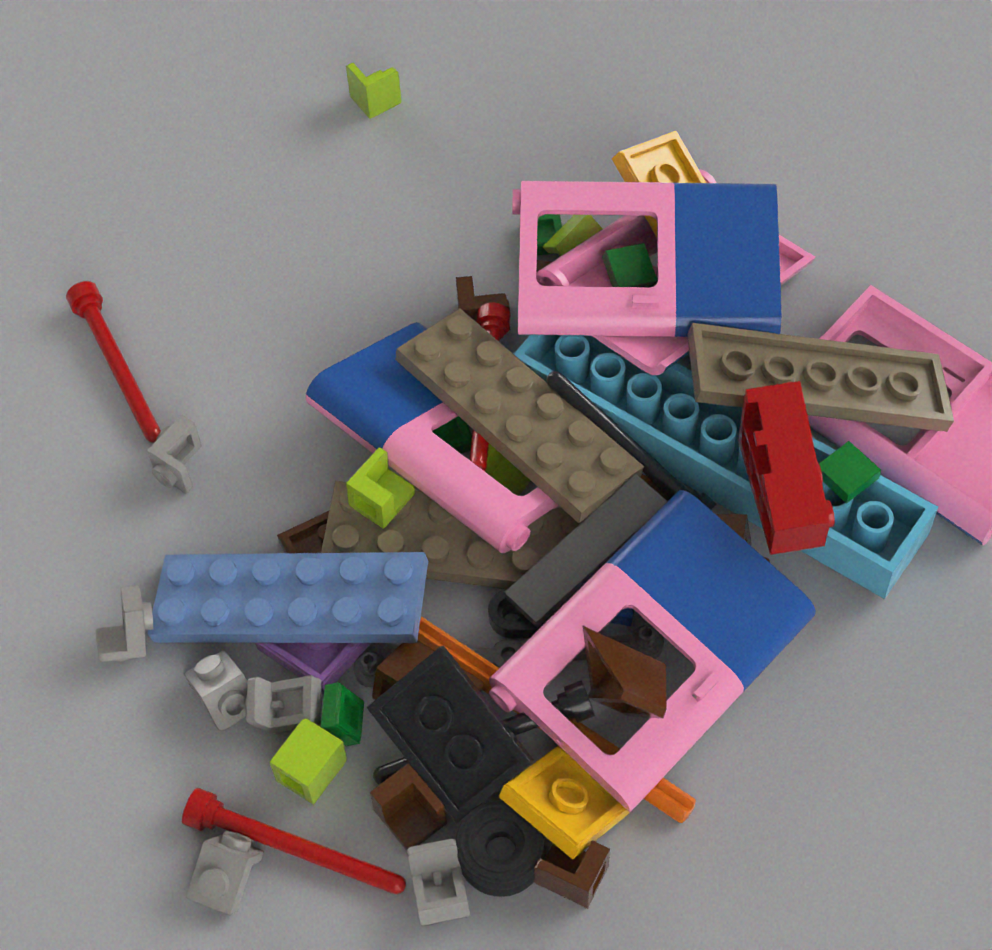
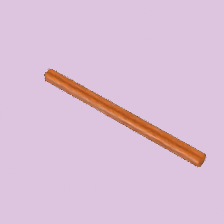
(663, 796)

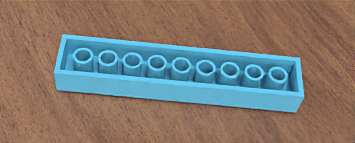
(700, 447)

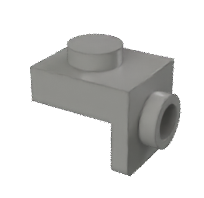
(171, 452)
(128, 640)
(220, 688)
(283, 703)
(223, 871)
(438, 882)

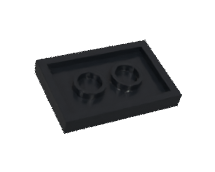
(450, 733)

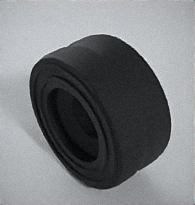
(495, 876)

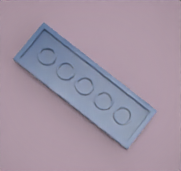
(290, 598)

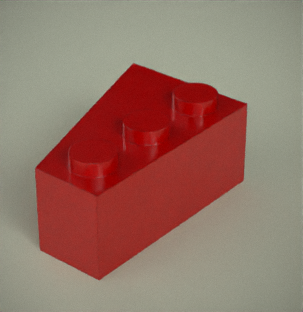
(784, 468)

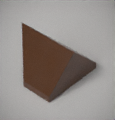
(624, 677)

